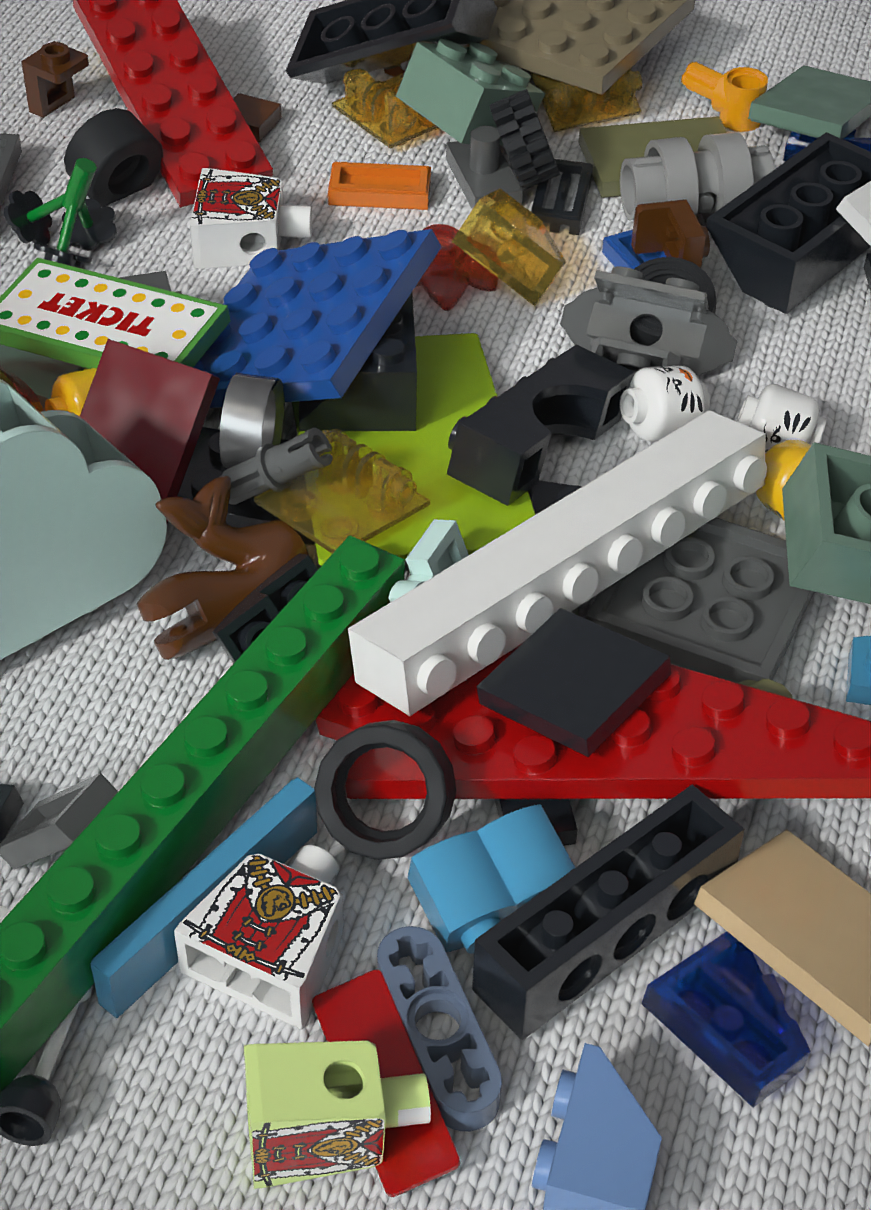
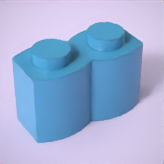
(487, 874)

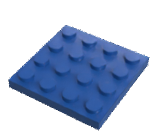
(316, 312)

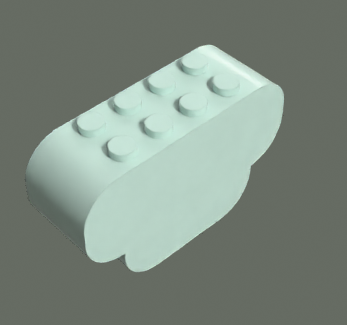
(71, 521)

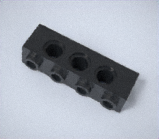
(603, 911)

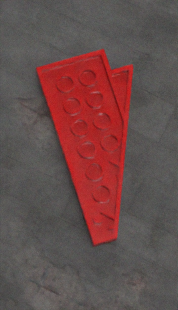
(686, 733)

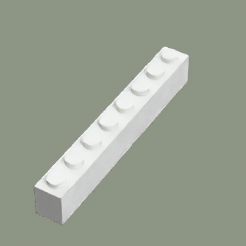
(554, 561)

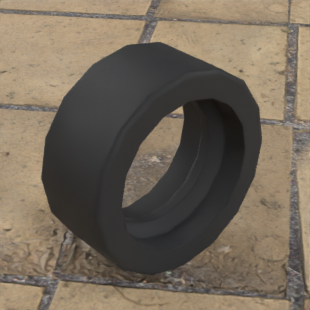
(339, 816)

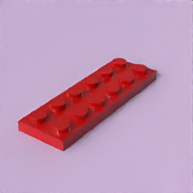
(172, 90)

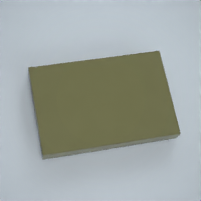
(610, 145)

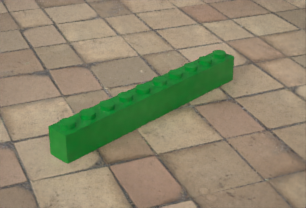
(182, 797)

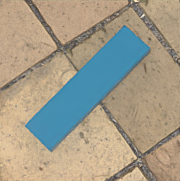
(148, 945)

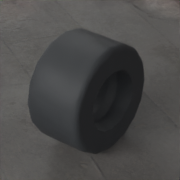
(123, 152)

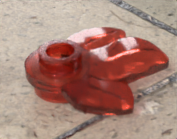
(453, 271)

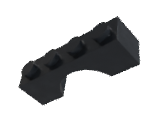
(507, 439)

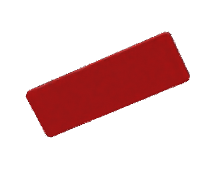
(366, 1012)

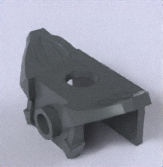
(690, 333)

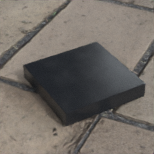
(574, 681)

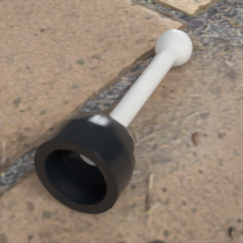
(31, 1102)

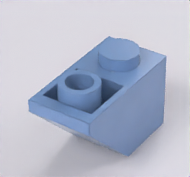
(604, 1145)

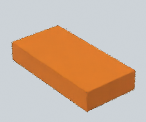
(379, 185)

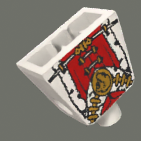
(241, 217)
(267, 933)

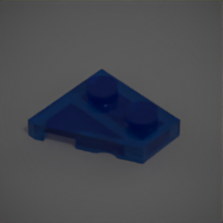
(731, 1018)

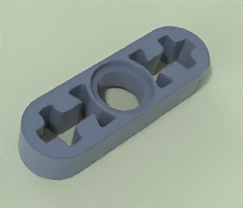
(441, 994)

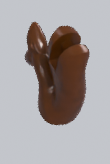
(213, 594)

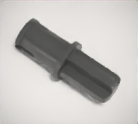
(278, 465)

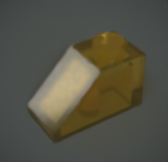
(511, 245)

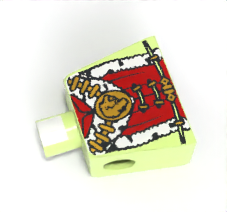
(323, 1108)

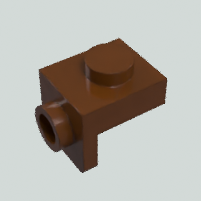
(50, 75)
(671, 229)

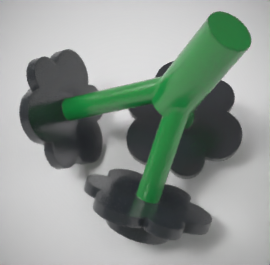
(83, 221)

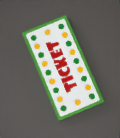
(74, 311)

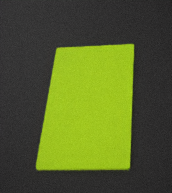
(450, 385)

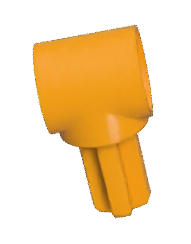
(729, 93)

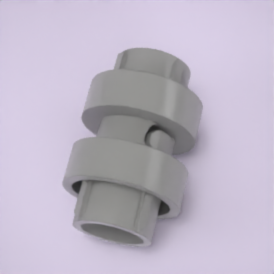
(706, 178)

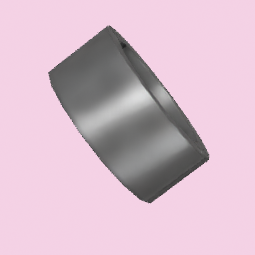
(250, 417)

